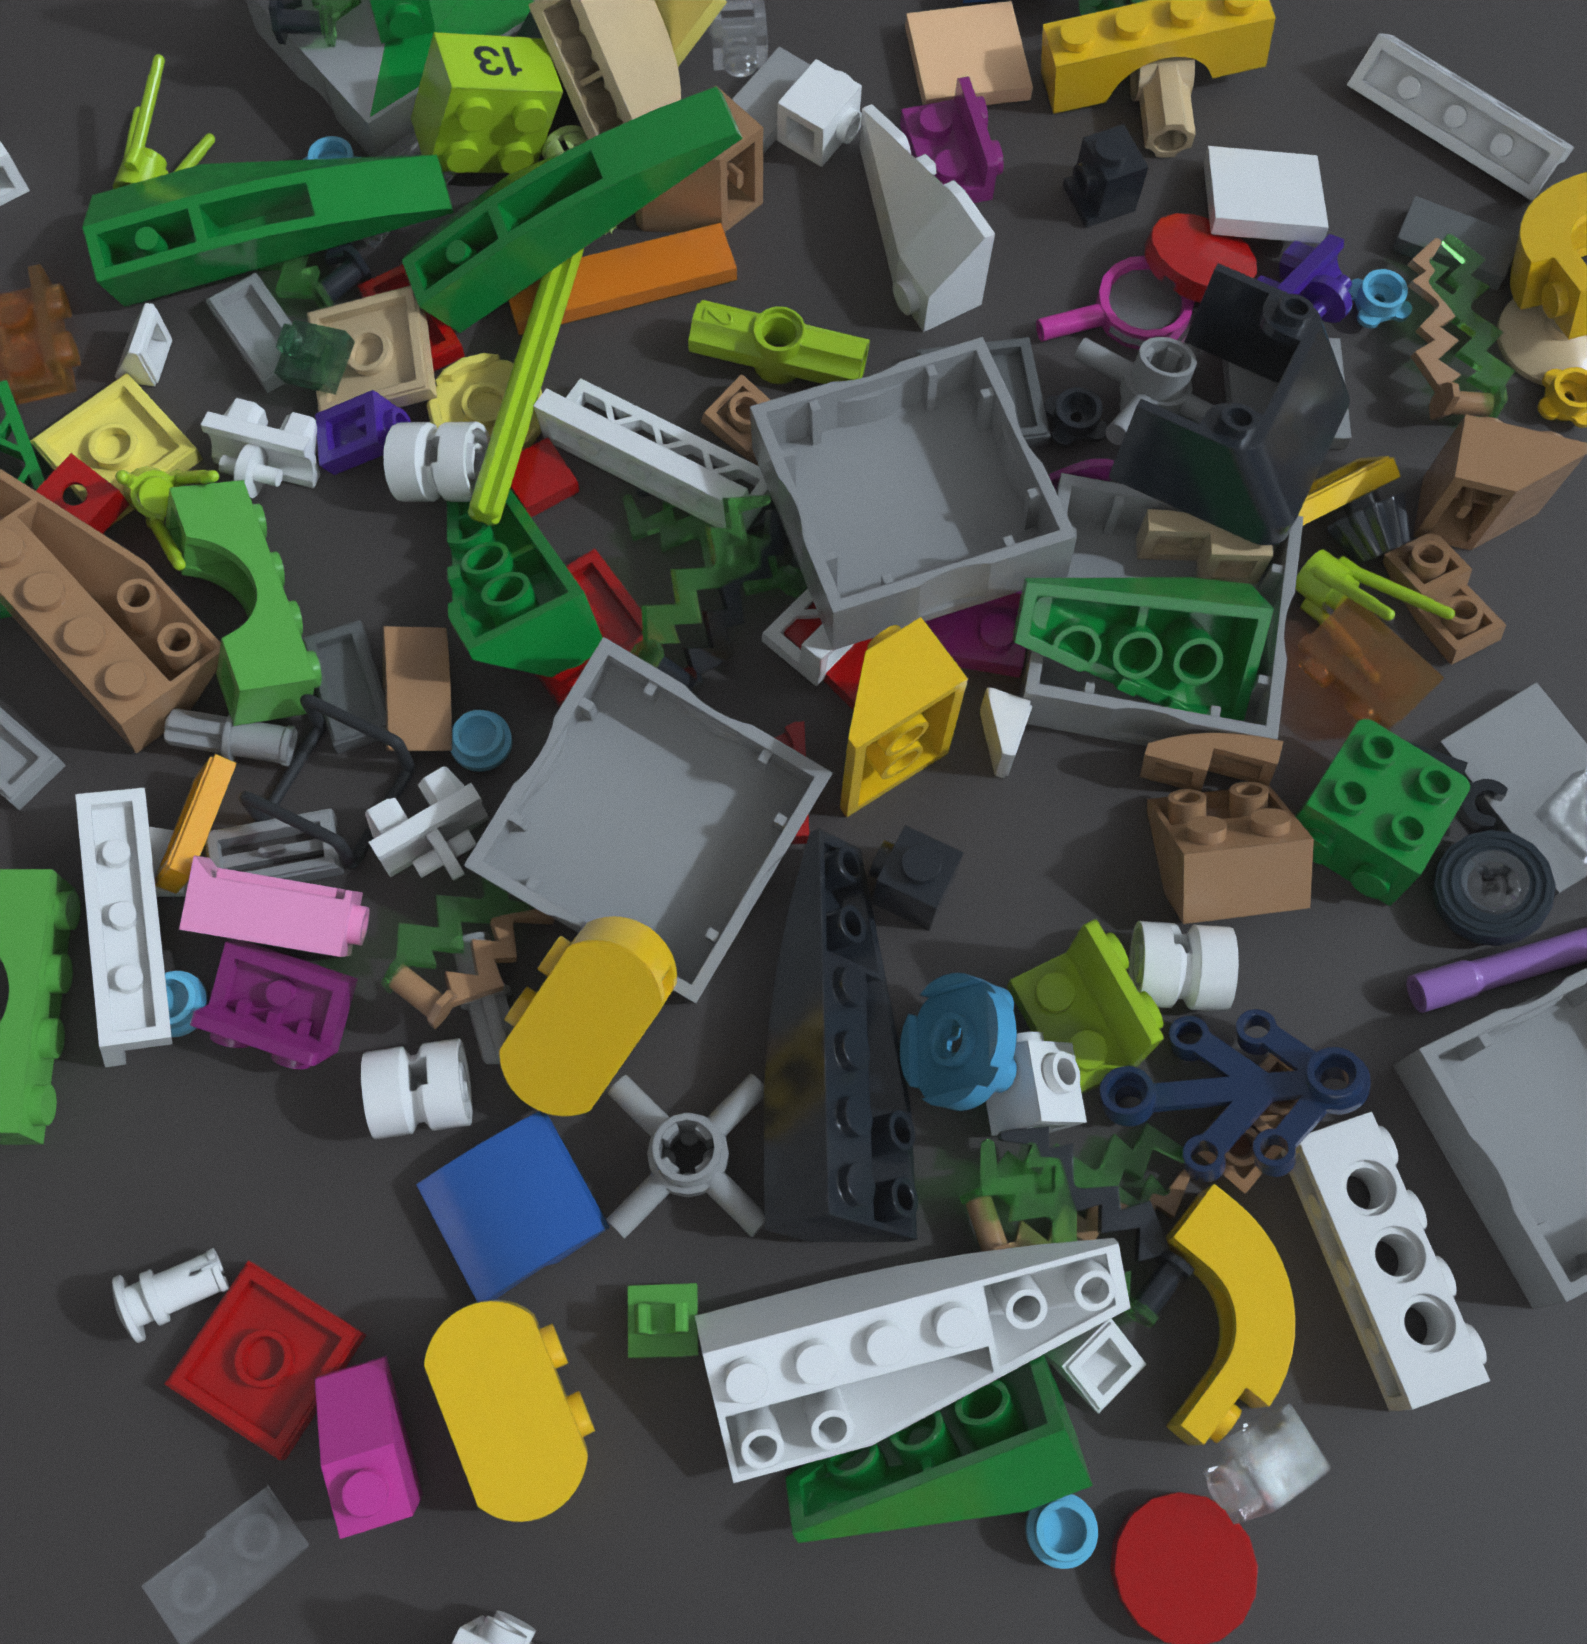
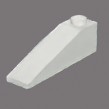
(929, 230)

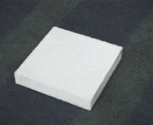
(1265, 195)

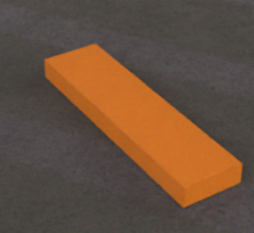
(640, 274)

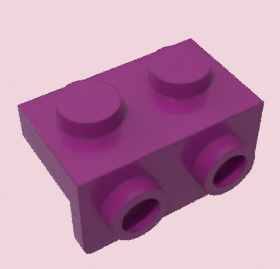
(276, 1005)

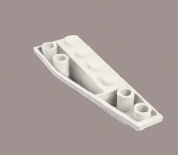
(892, 1345)

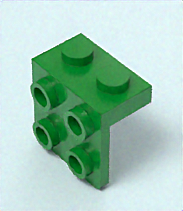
(1381, 811)

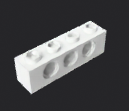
(1377, 1302)

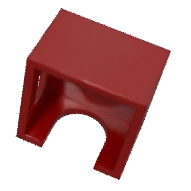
(103, 500)

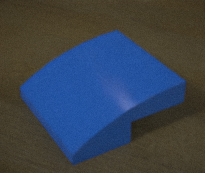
(512, 1206)

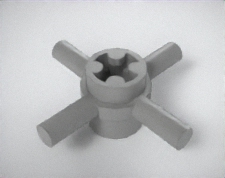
(1157, 375)
(689, 1129)

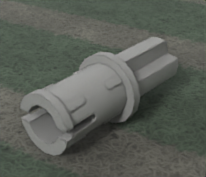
(218, 735)
(486, 1012)

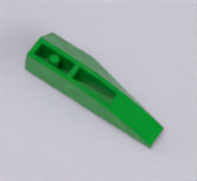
(560, 207)
(250, 216)

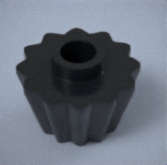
(1372, 526)

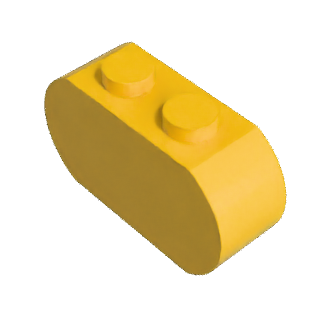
(586, 1014)
(509, 1409)

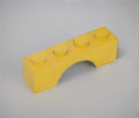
(1095, 51)

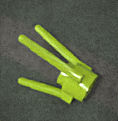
(144, 163)
(148, 493)
(1331, 581)

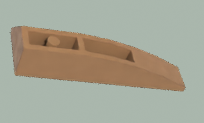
(101, 615)

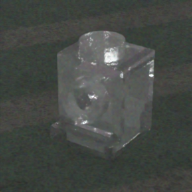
(740, 42)
(1264, 1465)

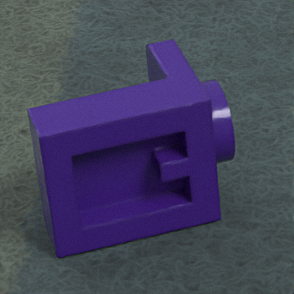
(355, 431)

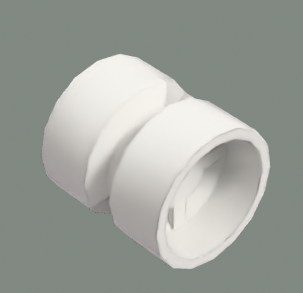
(434, 461)
(1188, 966)
(416, 1088)

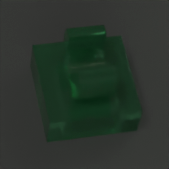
(313, 355)

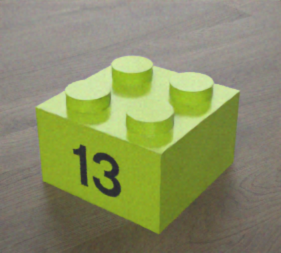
(485, 102)

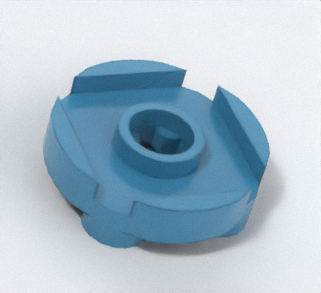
(987, 1046)

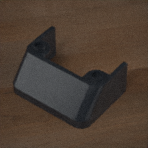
(1238, 464)

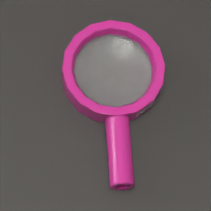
(1128, 307)

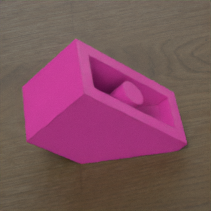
(365, 1448)

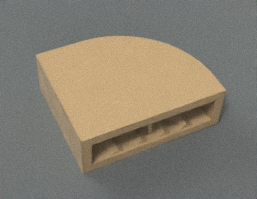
(610, 58)

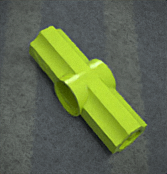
(749, 337)

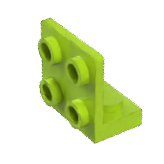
(1092, 1004)

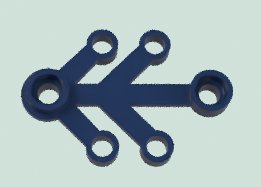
(1244, 1089)

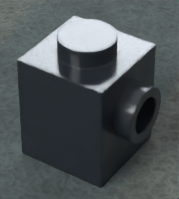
(914, 876)

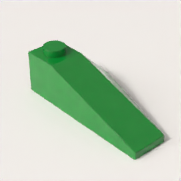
(970, 1460)

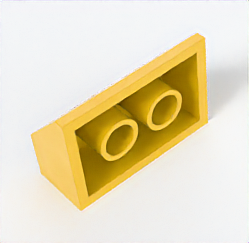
(901, 712)

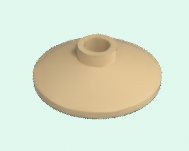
(1536, 343)

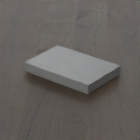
(1532, 753)

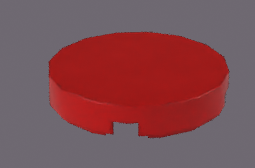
(1188, 253)
(1184, 1569)

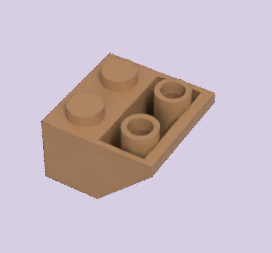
(716, 192)
(1492, 480)
(1230, 853)

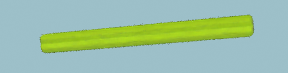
(522, 393)

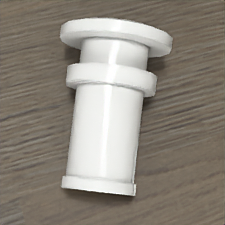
(167, 1292)

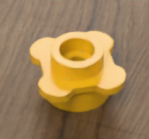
(1562, 384)

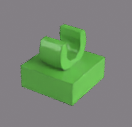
(662, 1321)

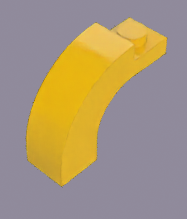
(1549, 253)
(1253, 1312)

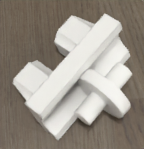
(261, 453)
(433, 835)

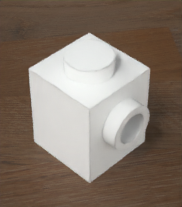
(819, 113)
(1043, 1091)

